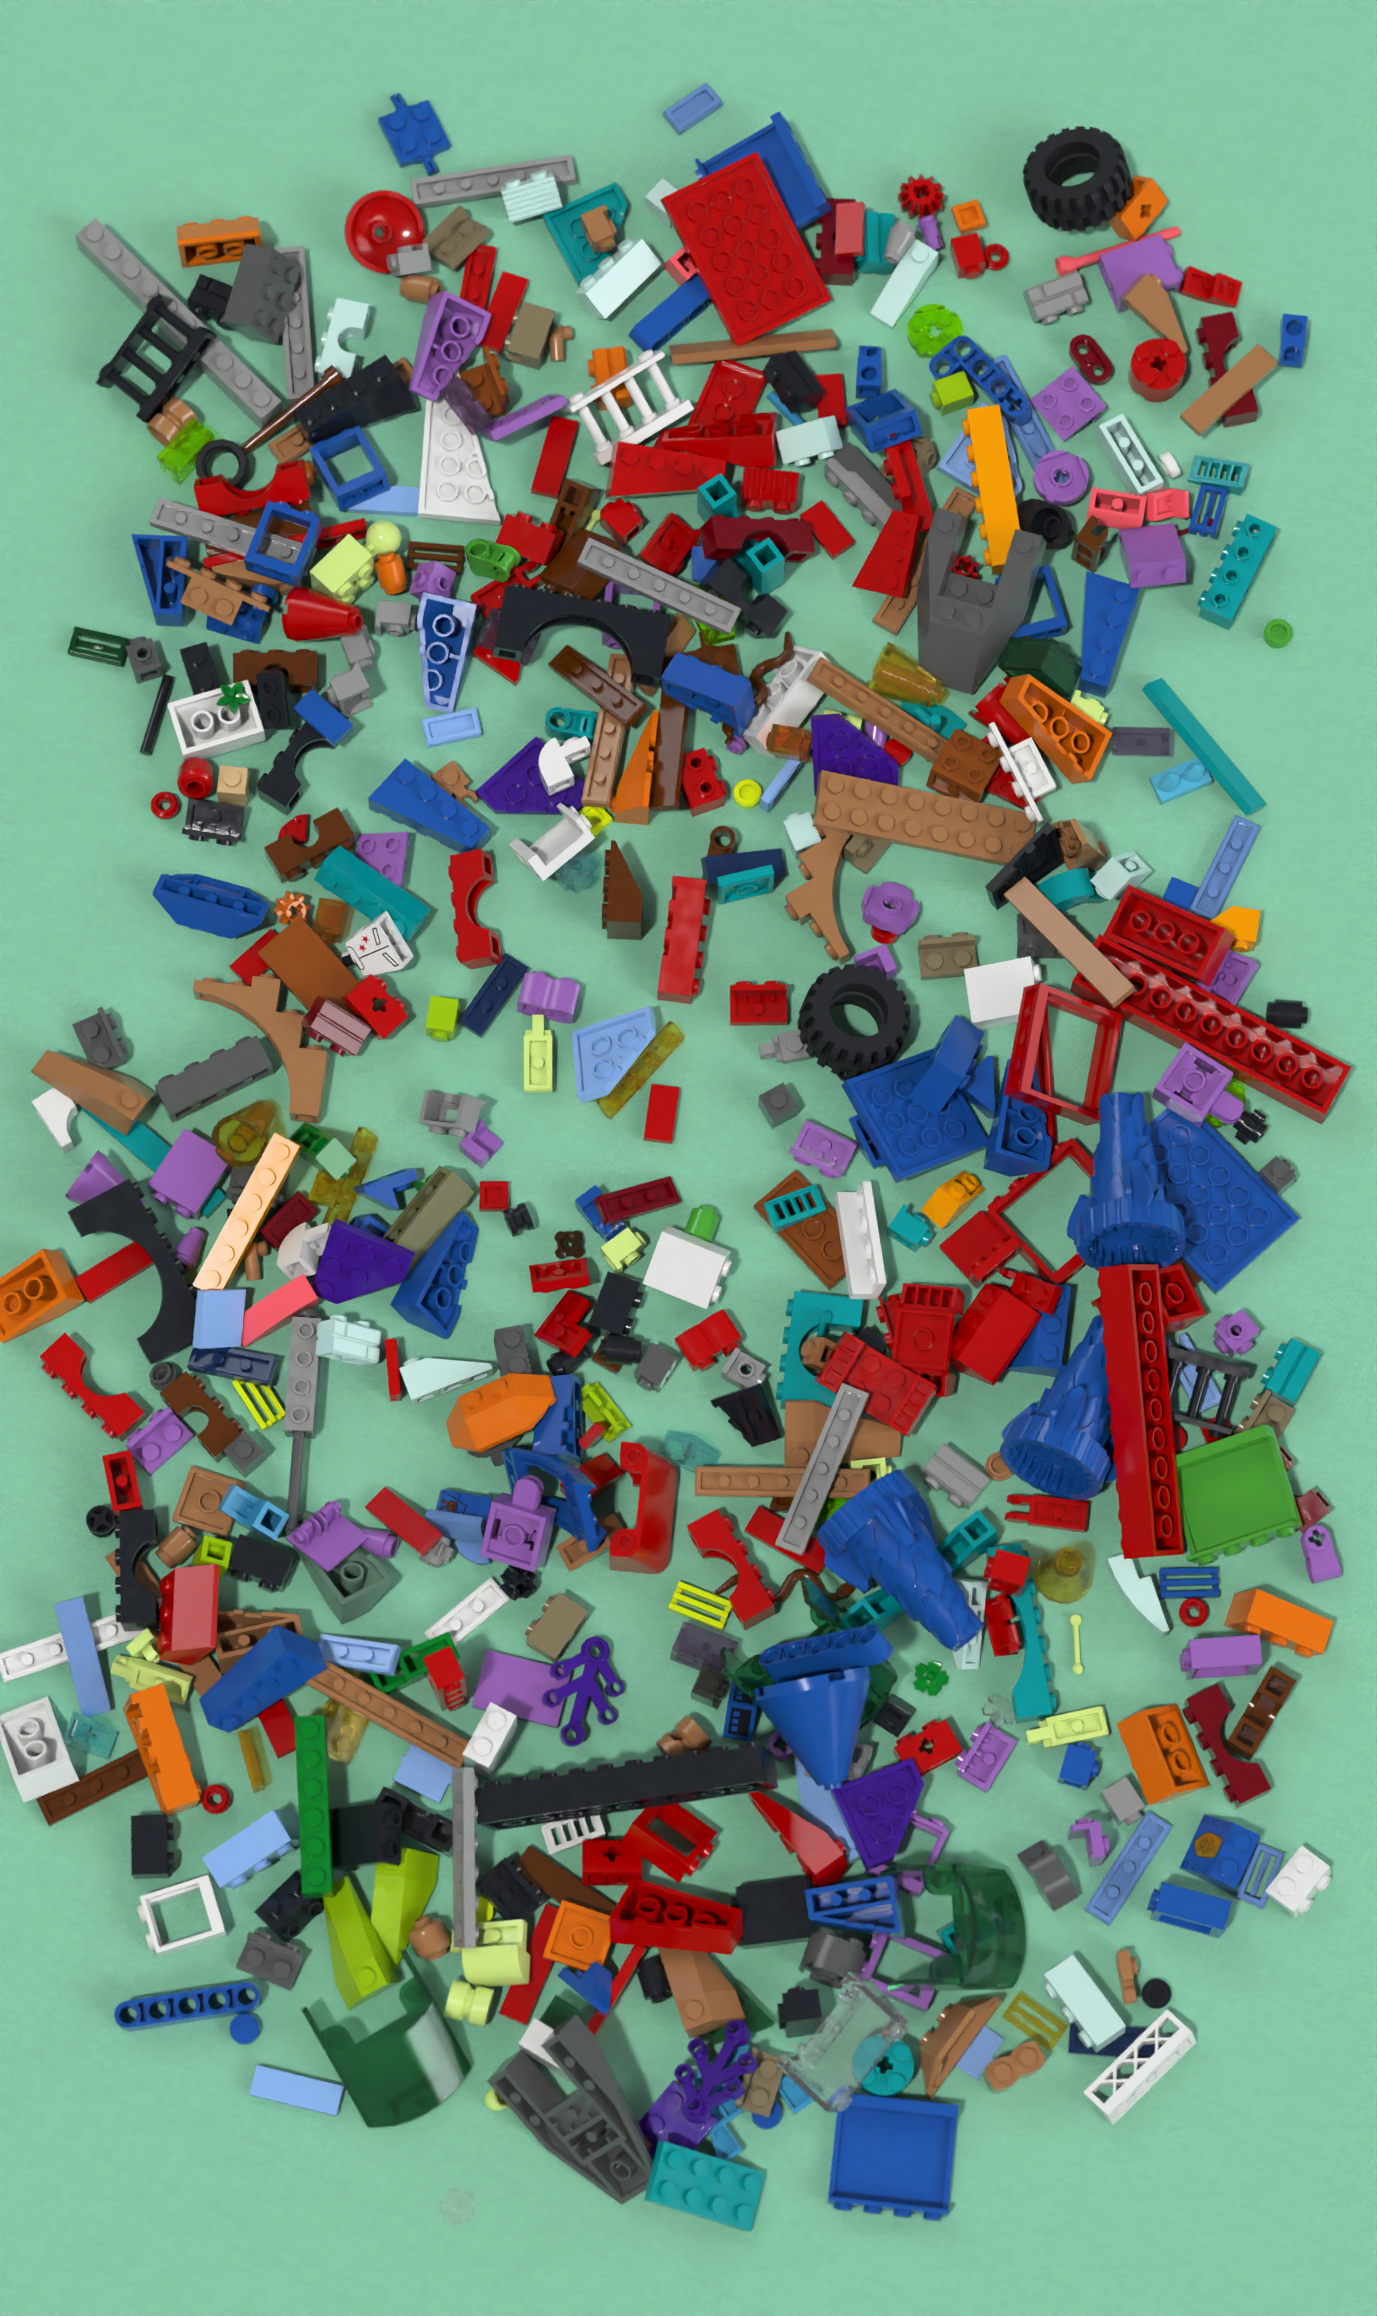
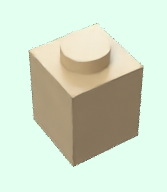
(233, 785)

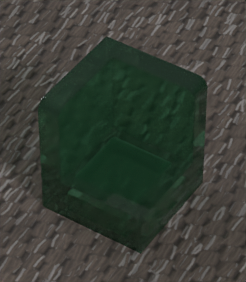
(558, 2012)

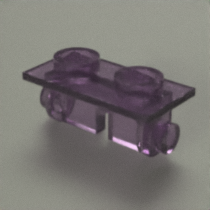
(465, 406)

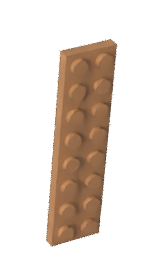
(919, 819)

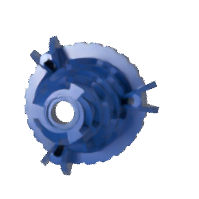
(1127, 1208)
(1065, 1437)
(891, 1538)

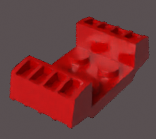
(926, 1332)
(895, 1393)

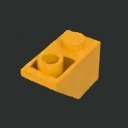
(1242, 925)
(952, 1199)

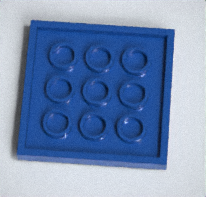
(903, 1131)

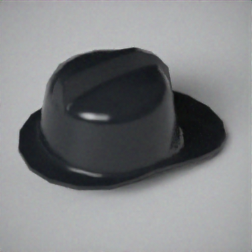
(1045, 520)

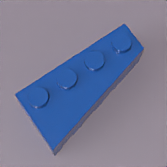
(1105, 621)
(423, 805)

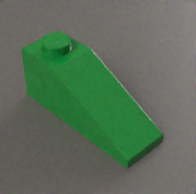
(323, 1151)

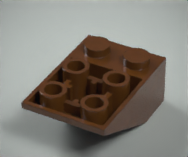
(624, 909)

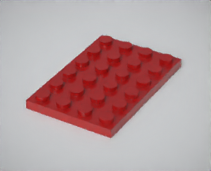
(745, 249)

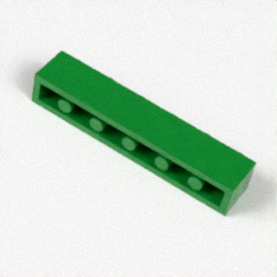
(314, 1806)

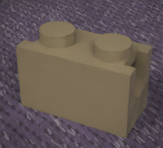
(530, 335)
(556, 1627)

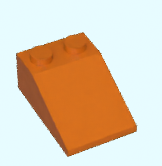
(36, 1294)

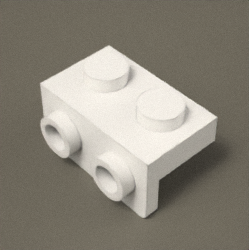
(1299, 1882)

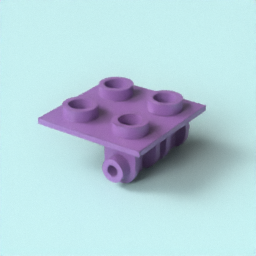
(1068, 403)
(384, 853)
(327, 1536)

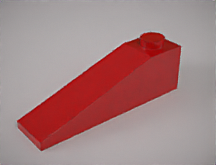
(816, 1852)

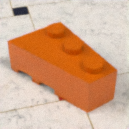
(1279, 1622)

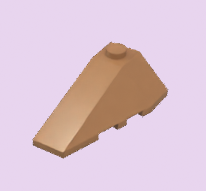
(805, 1423)

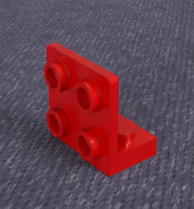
(979, 1249)

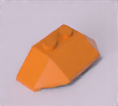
(499, 1411)

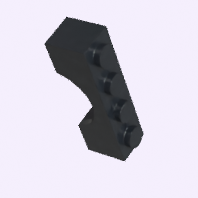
(281, 786)
(137, 1535)

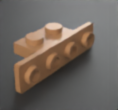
(212, 595)

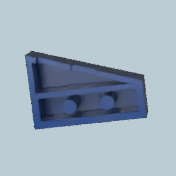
(712, 690)
(948, 1065)
(562, 1423)
(859, 1906)

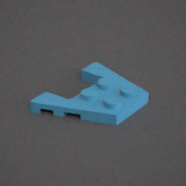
(723, 2141)

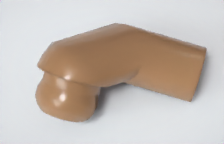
(556, 342)
(251, 1259)

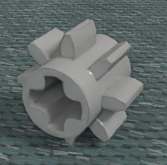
(438, 1553)

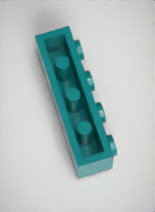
(1237, 571)
(371, 892)

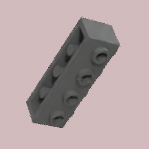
(213, 1078)

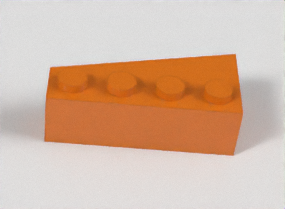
(1057, 727)
(162, 1750)

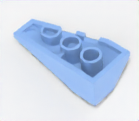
(822, 1812)

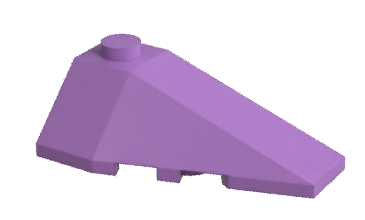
(445, 340)

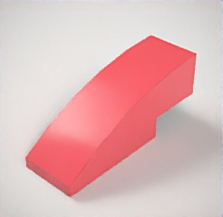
(277, 1310)

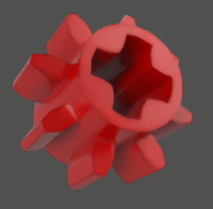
(966, 565)

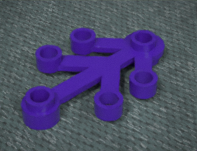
(585, 1687)
(715, 2075)

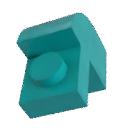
(1070, 889)

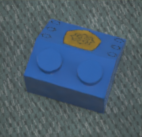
(1219, 1852)

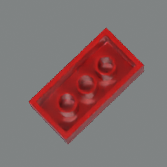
(1169, 936)

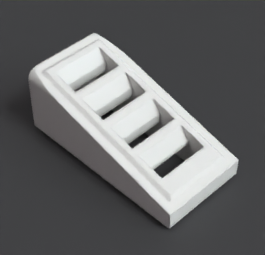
(576, 1841)

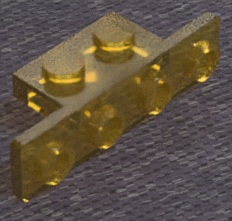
(644, 1066)
(340, 1194)
(343, 1728)

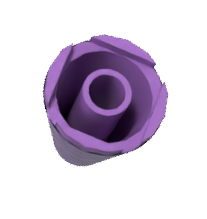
(95, 1179)

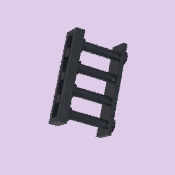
(181, 362)
(1204, 1367)

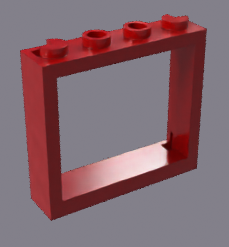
(1026, 1046)
(1021, 1187)

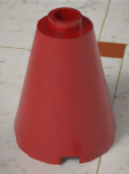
(318, 616)
(992, 710)

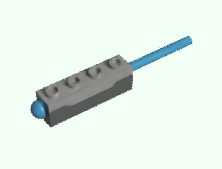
(855, 478)

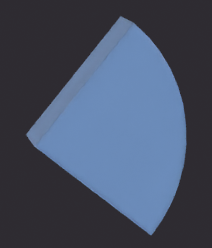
(471, 1552)

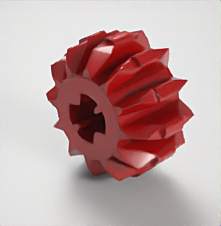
(924, 189)

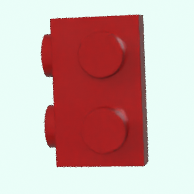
(669, 545)
(758, 1004)

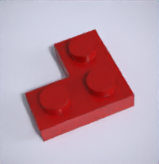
(561, 1326)

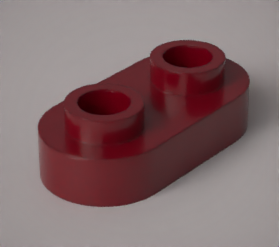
(1091, 361)

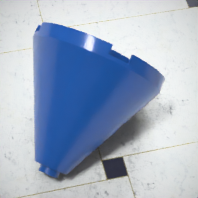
(819, 1720)

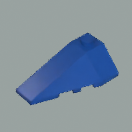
(446, 638)
(1017, 1135)
(434, 1284)

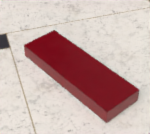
(637, 1200)

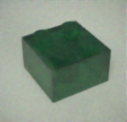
(1043, 661)

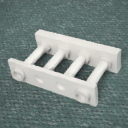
(650, 420)

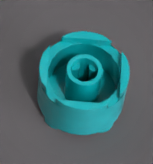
(894, 2080)

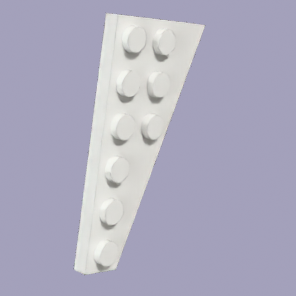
(453, 470)

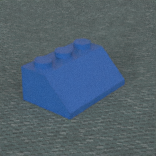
(1045, 1344)

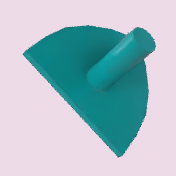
(936, 718)

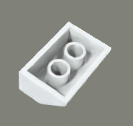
(211, 729)

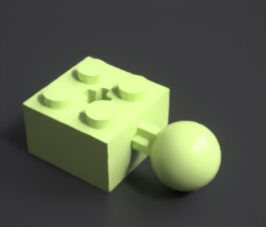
(351, 565)

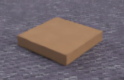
(200, 1501)

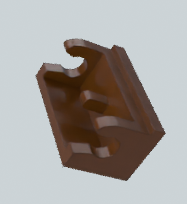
(1087, 547)

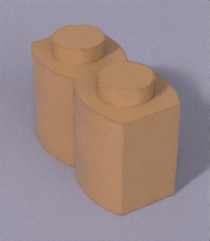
(1006, 2070)

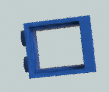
(894, 416)
(357, 489)
(274, 568)
(1050, 627)
(1189, 1909)

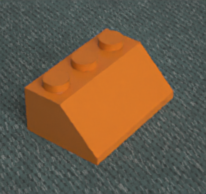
(216, 241)
(1162, 1754)

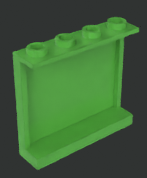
(1235, 1495)

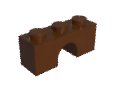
(299, 667)
(292, 860)
(187, 1396)
(1260, 1713)

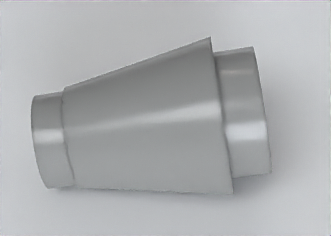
(899, 240)

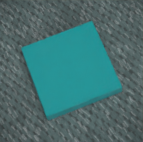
(745, 884)

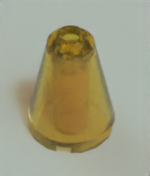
(903, 679)
(245, 1134)
(1063, 1575)

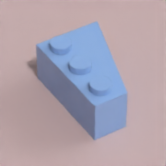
(254, 1848)

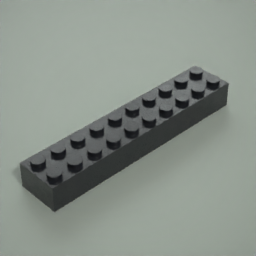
(626, 1787)

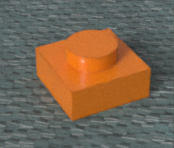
(968, 217)

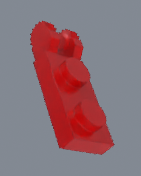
(492, 593)
(1032, 1291)
(1050, 1512)

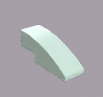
(1137, 1593)

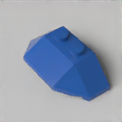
(210, 904)

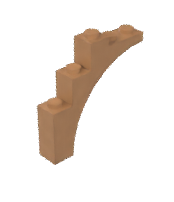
(815, 898)
(261, 1006)

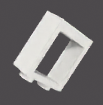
(146, 1915)

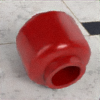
(195, 778)

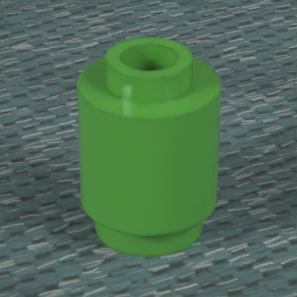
(702, 1223)

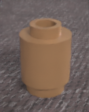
(419, 287)
(176, 1546)

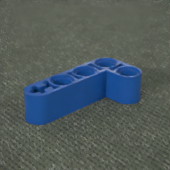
(986, 382)

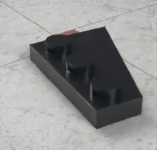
(1033, 861)

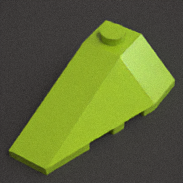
(401, 1899)
(356, 1952)

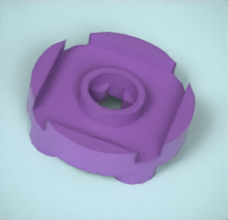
(1067, 464)
(877, 914)

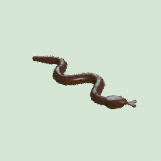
(760, 686)
(842, 1591)

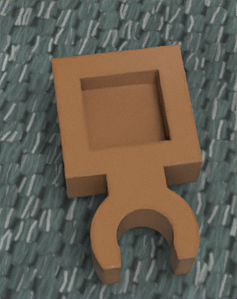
(454, 782)
(1126, 1969)

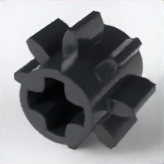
(1250, 1127)
(517, 1582)

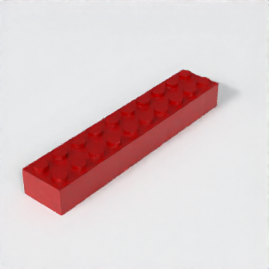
(1230, 1036)
(1140, 1411)

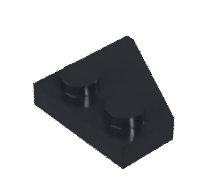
(749, 1414)

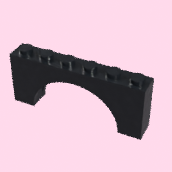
(636, 631)
(124, 1214)

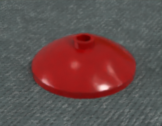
(395, 217)

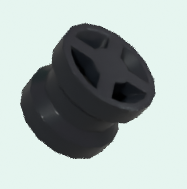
(518, 1219)
(100, 1516)

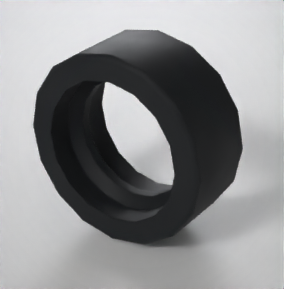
(219, 446)

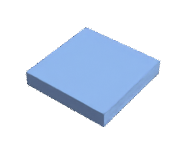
(219, 1318)

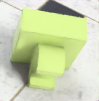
(145, 1646)

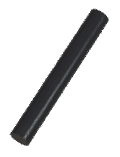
(156, 715)

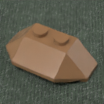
(952, 2038)

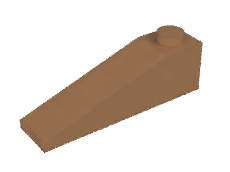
(1079, 846)
(105, 1093)
(700, 1991)

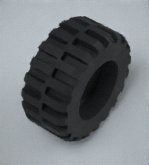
(1082, 203)
(858, 988)

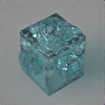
(577, 871)

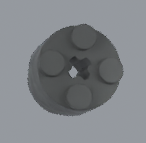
(831, 1957)

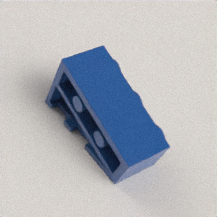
(163, 583)

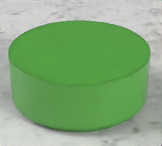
(1277, 633)

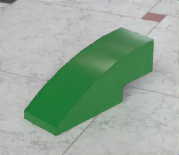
(411, 1665)

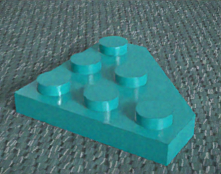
(569, 237)

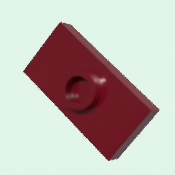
(290, 1215)

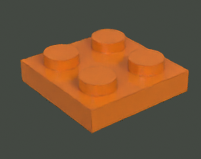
(578, 1937)

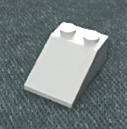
(36, 1750)

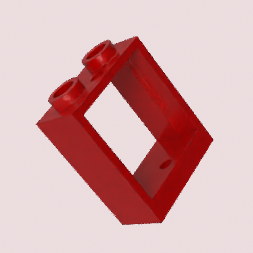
(659, 1851)

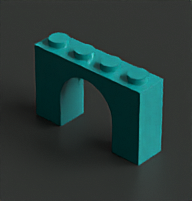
(759, 561)
(805, 1321)

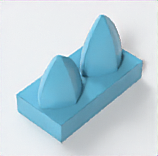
(1180, 780)

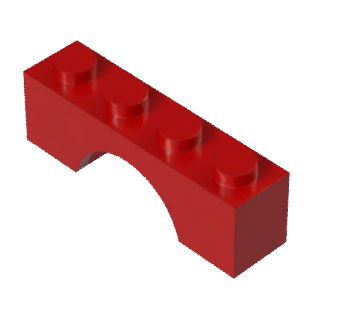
(220, 497)
(471, 875)
(117, 1413)
(714, 1540)
(446, 1679)

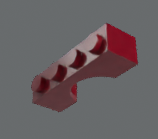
(1218, 337)
(725, 536)
(1242, 1780)

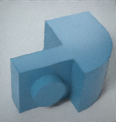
(252, 1513)

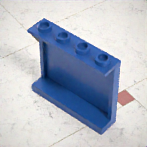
(785, 166)
(893, 2157)

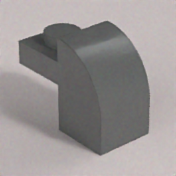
(1049, 1875)

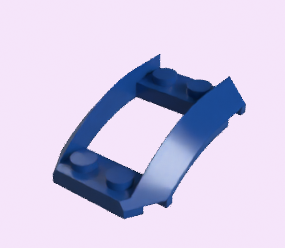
(575, 1514)

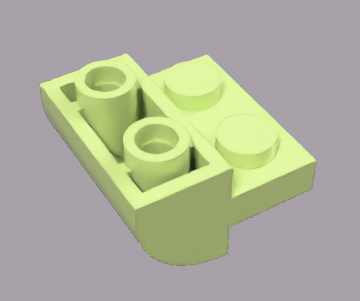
(498, 1955)

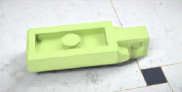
(537, 1058)
(145, 1674)
(1069, 1728)

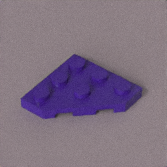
(848, 751)
(519, 789)
(358, 1264)
(879, 1810)

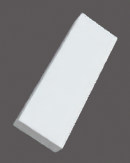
(470, 1612)

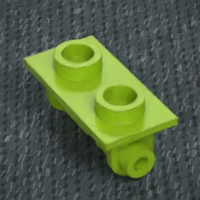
(600, 1407)

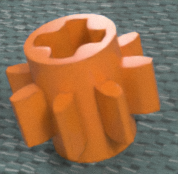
(284, 904)

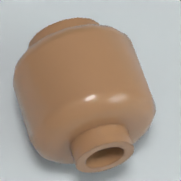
(429, 1938)

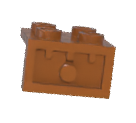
(487, 385)
(964, 767)

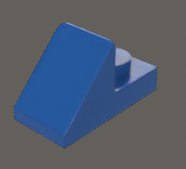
(382, 1189)
(592, 1985)

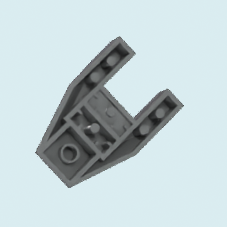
(966, 619)
(587, 2129)

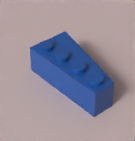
(262, 1678)

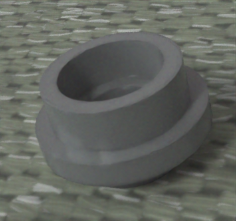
(162, 1375)

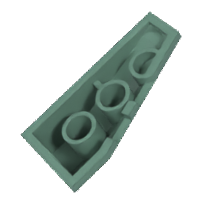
(351, 1585)

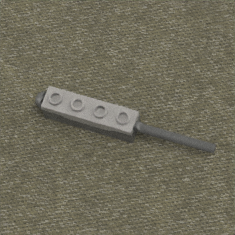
(301, 1399)

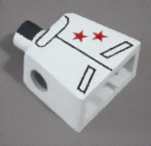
(377, 947)

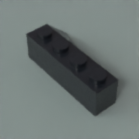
(361, 399)

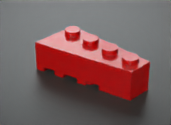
(655, 471)
(682, 940)

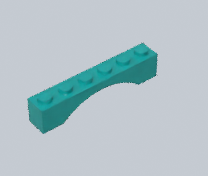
(959, 1549)
(1031, 1693)

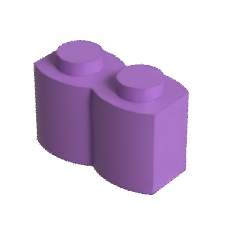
(548, 997)

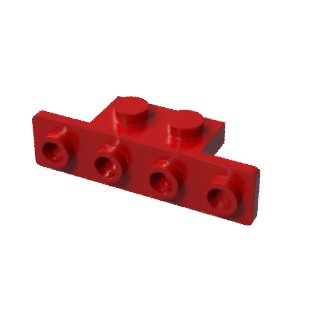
(908, 482)

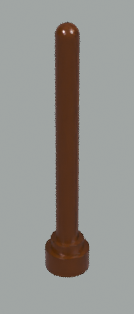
(329, 379)

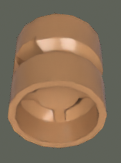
(171, 422)
(687, 1737)

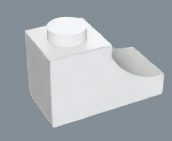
(57, 1113)

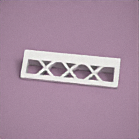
(860, 1242)
(1148, 2074)

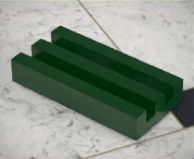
(94, 656)

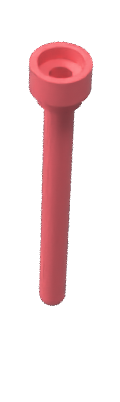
(1066, 265)

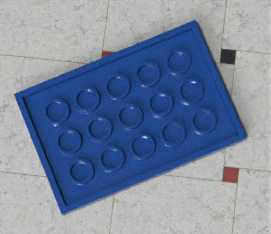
(1222, 1199)

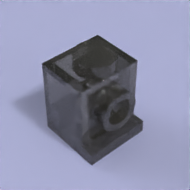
(709, 1687)

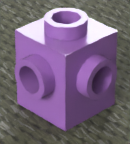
(432, 578)
(1238, 1325)

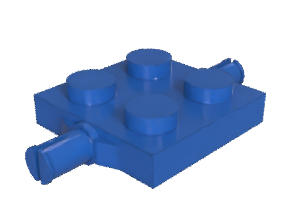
(414, 133)

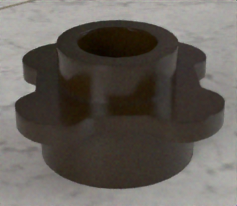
(563, 1238)

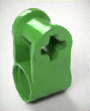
(490, 560)

